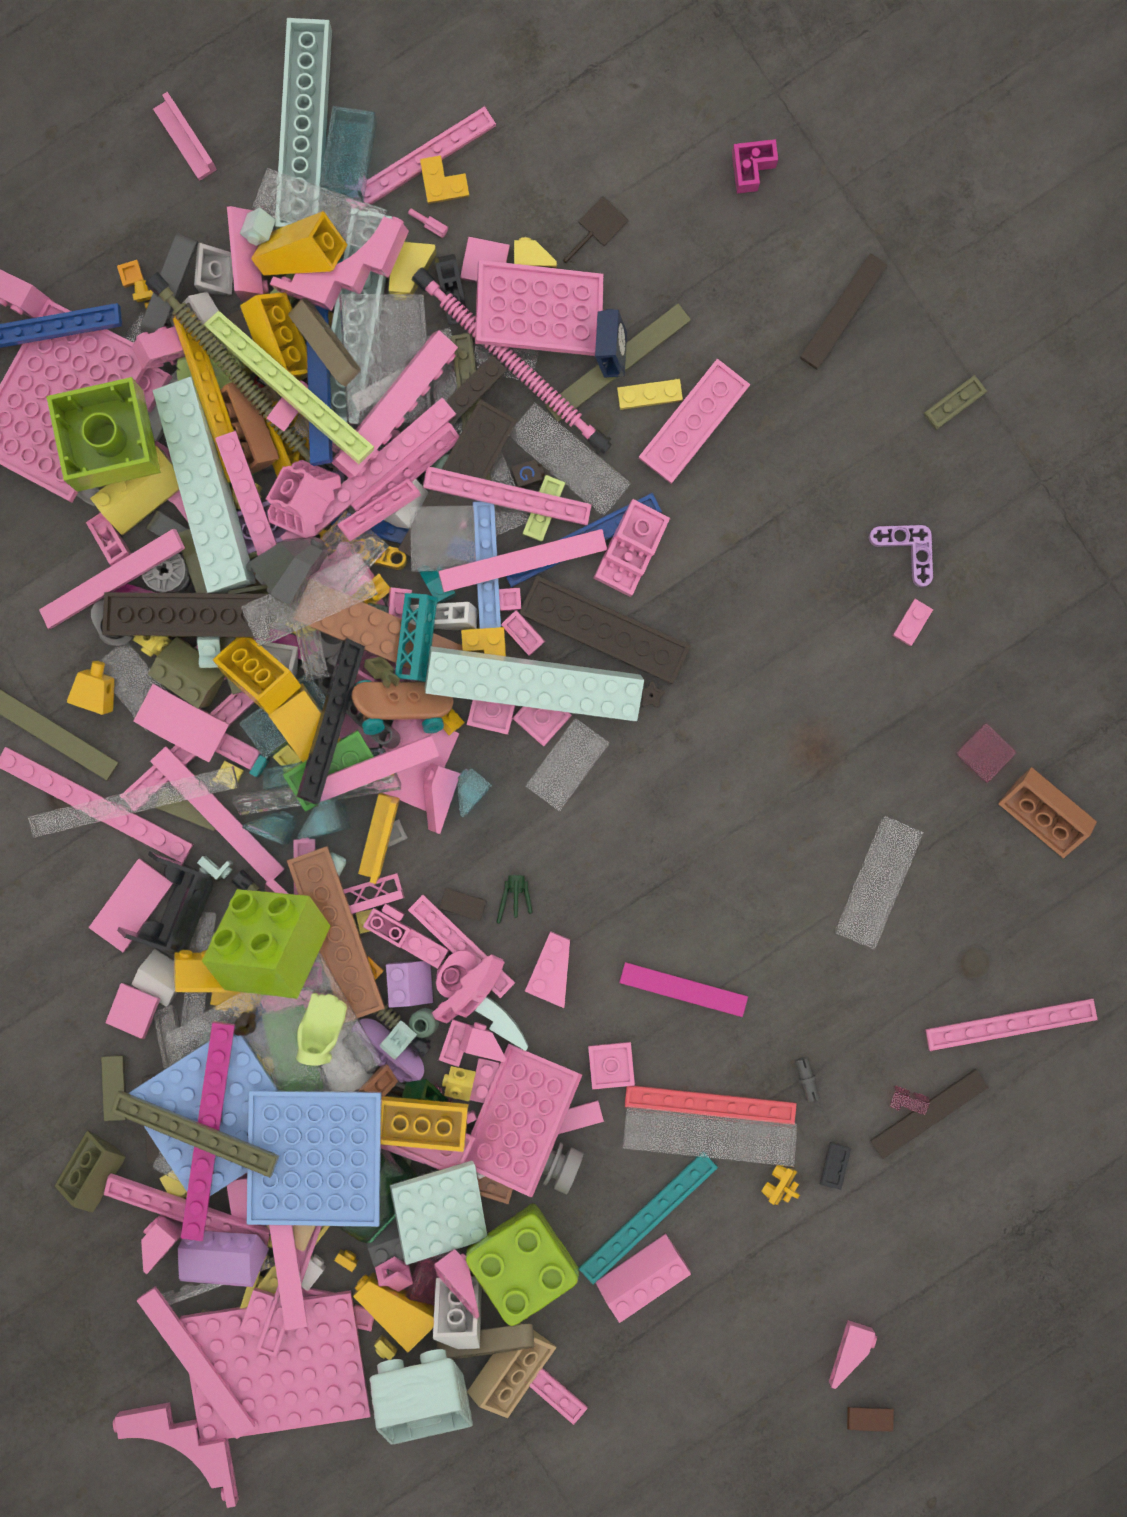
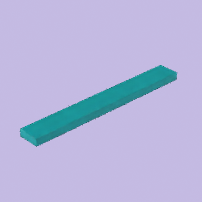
(647, 1218)

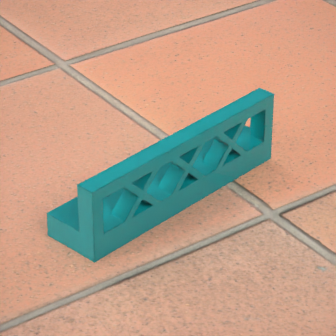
(425, 619)

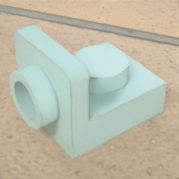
(208, 649)

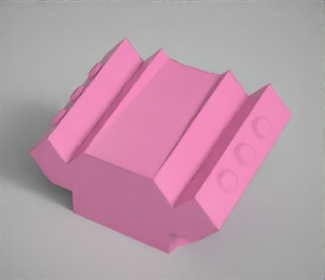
(301, 497)

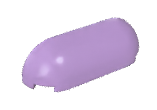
(406, 1066)

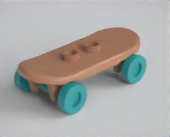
(399, 703)

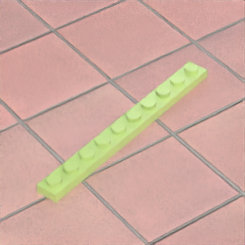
(289, 387)

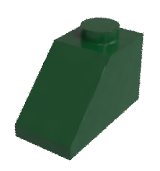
(423, 1091)

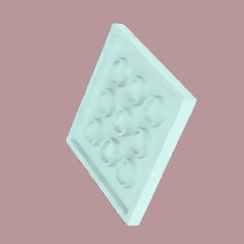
(438, 1212)

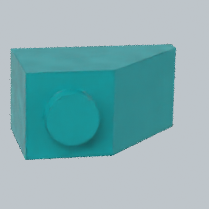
(434, 585)

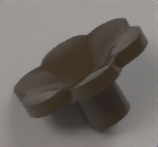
(245, 1024)

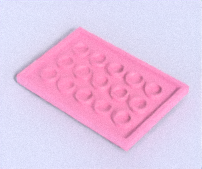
(537, 307)
(521, 1119)

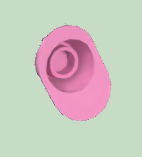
(453, 971)

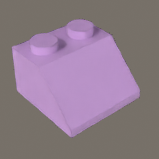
(409, 983)

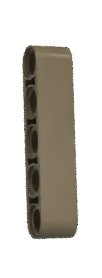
(324, 342)
(495, 1341)

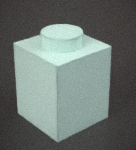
(257, 226)

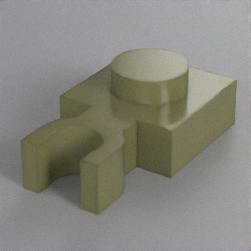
(380, 668)

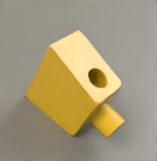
(93, 690)

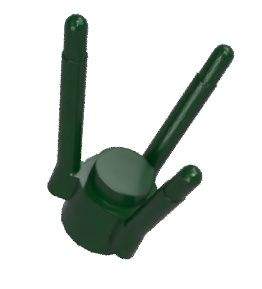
(516, 884)

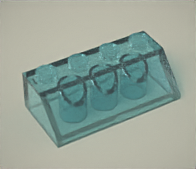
(325, 819)

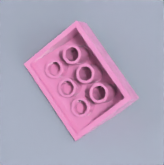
(413, 777)

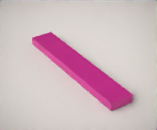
(683, 989)

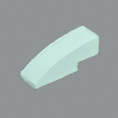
(502, 1022)

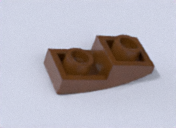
(870, 1419)

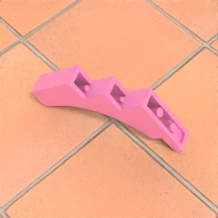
(351, 274)
(210, 1457)

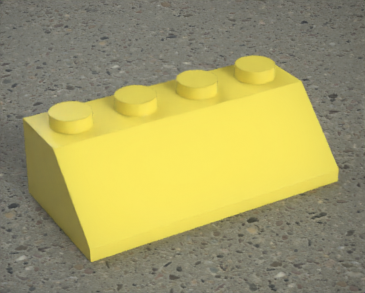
(132, 500)

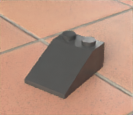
(386, 1245)

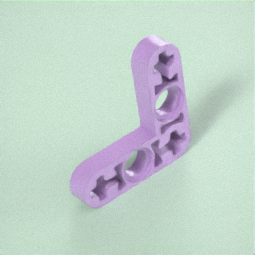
(916, 545)

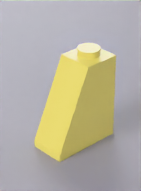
(408, 262)

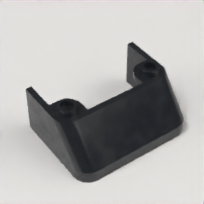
(182, 911)

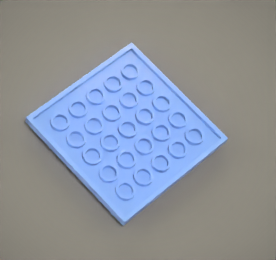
(180, 1091)
(325, 1158)

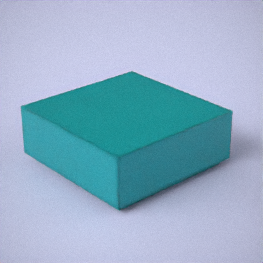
(259, 765)

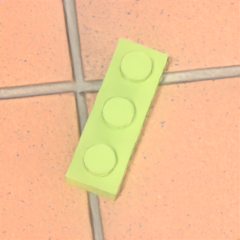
(538, 524)

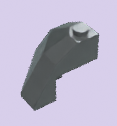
(288, 566)

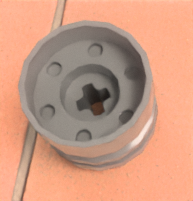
(174, 581)
(562, 1168)

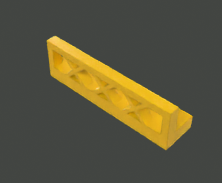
(379, 836)

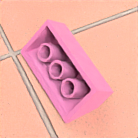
(246, 276)
(643, 1278)

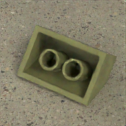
(180, 672)
(88, 1171)

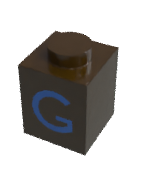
(528, 474)

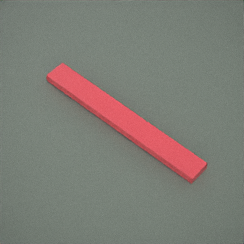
(710, 1103)

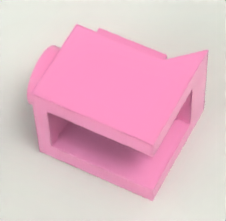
(394, 1274)

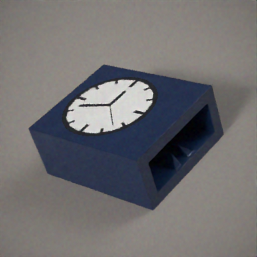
(611, 343)

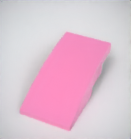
(631, 548)
(181, 722)

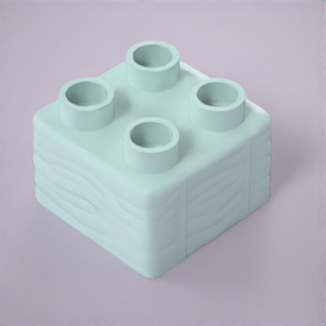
(419, 1398)

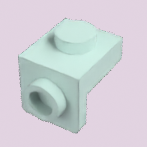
(212, 869)
(398, 1040)

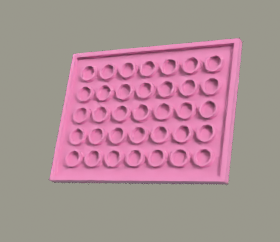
(46, 370)
(308, 1383)

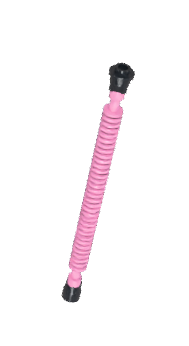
(595, 437)

